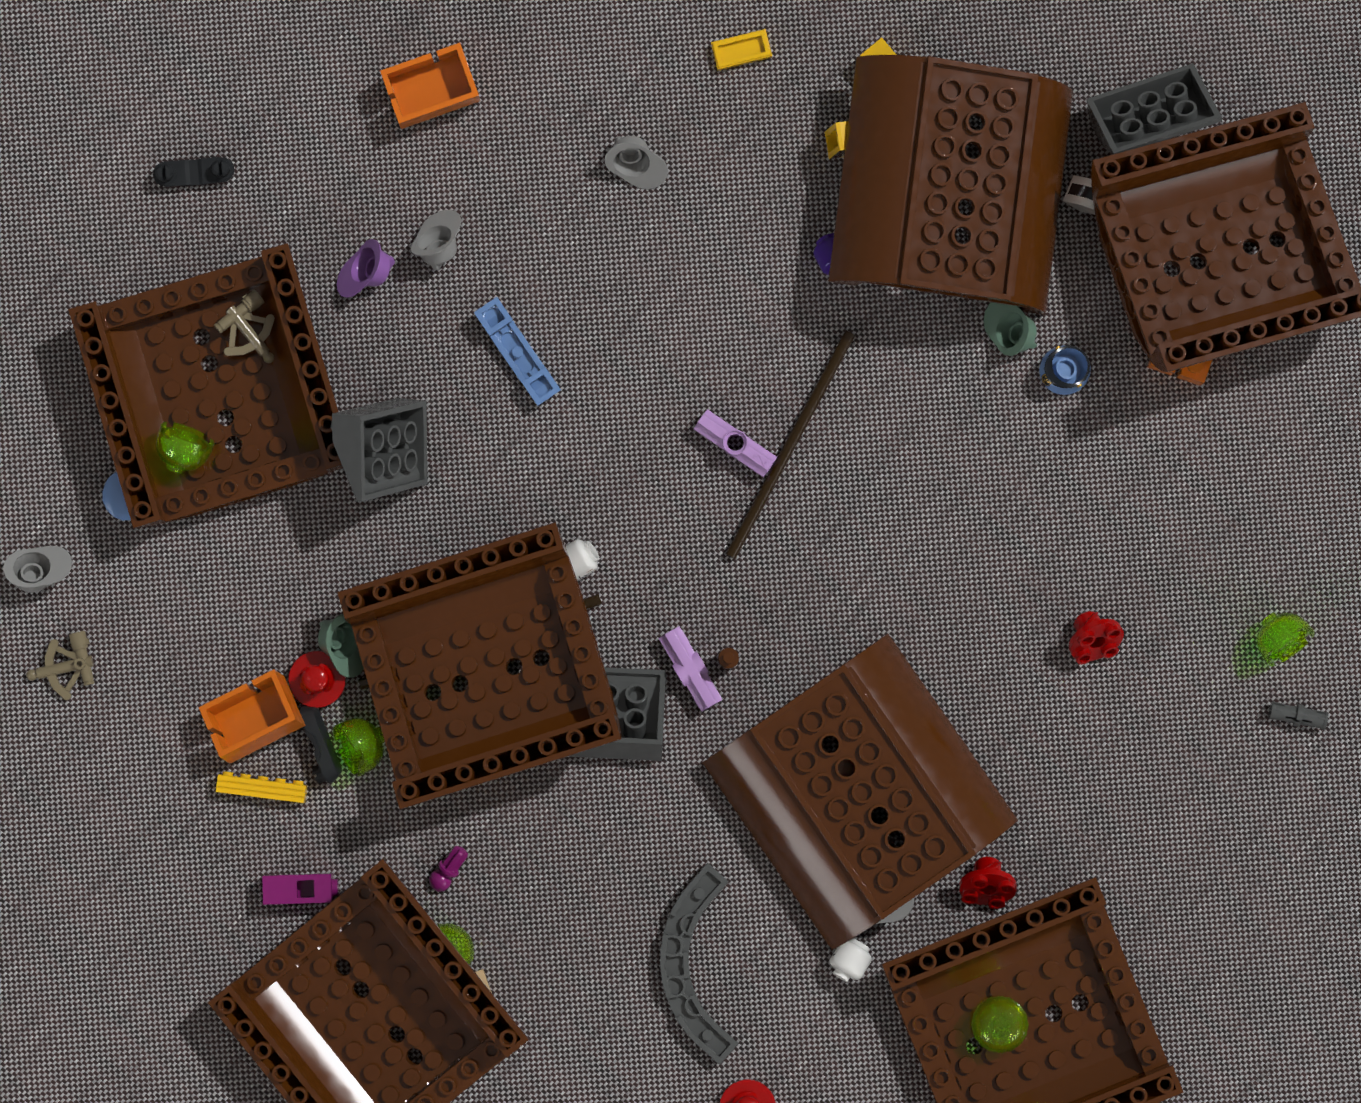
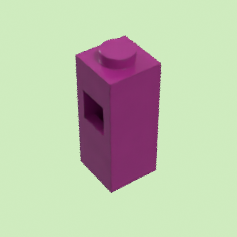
(299, 888)

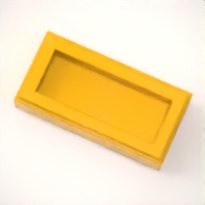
(741, 49)

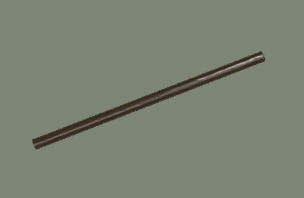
(790, 444)

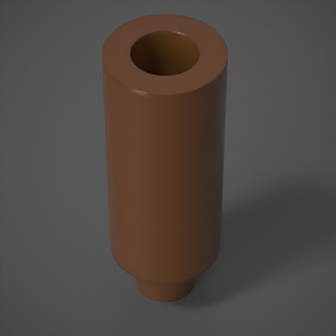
(728, 658)

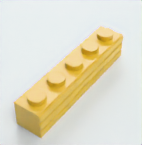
(261, 787)

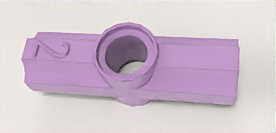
(720, 432)
(690, 668)

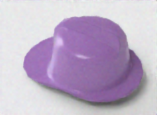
(365, 268)

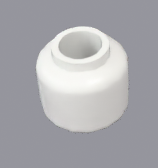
(582, 557)
(850, 960)

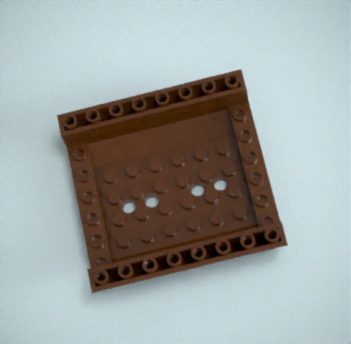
(911, 171)
(1204, 201)
(152, 373)
(469, 622)
(820, 822)
(1039, 960)
(337, 1047)

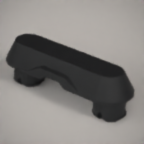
(193, 172)
(328, 762)

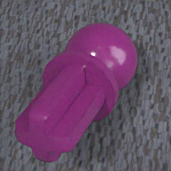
(441, 878)

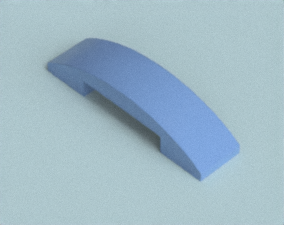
(517, 351)

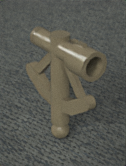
(237, 317)
(80, 664)

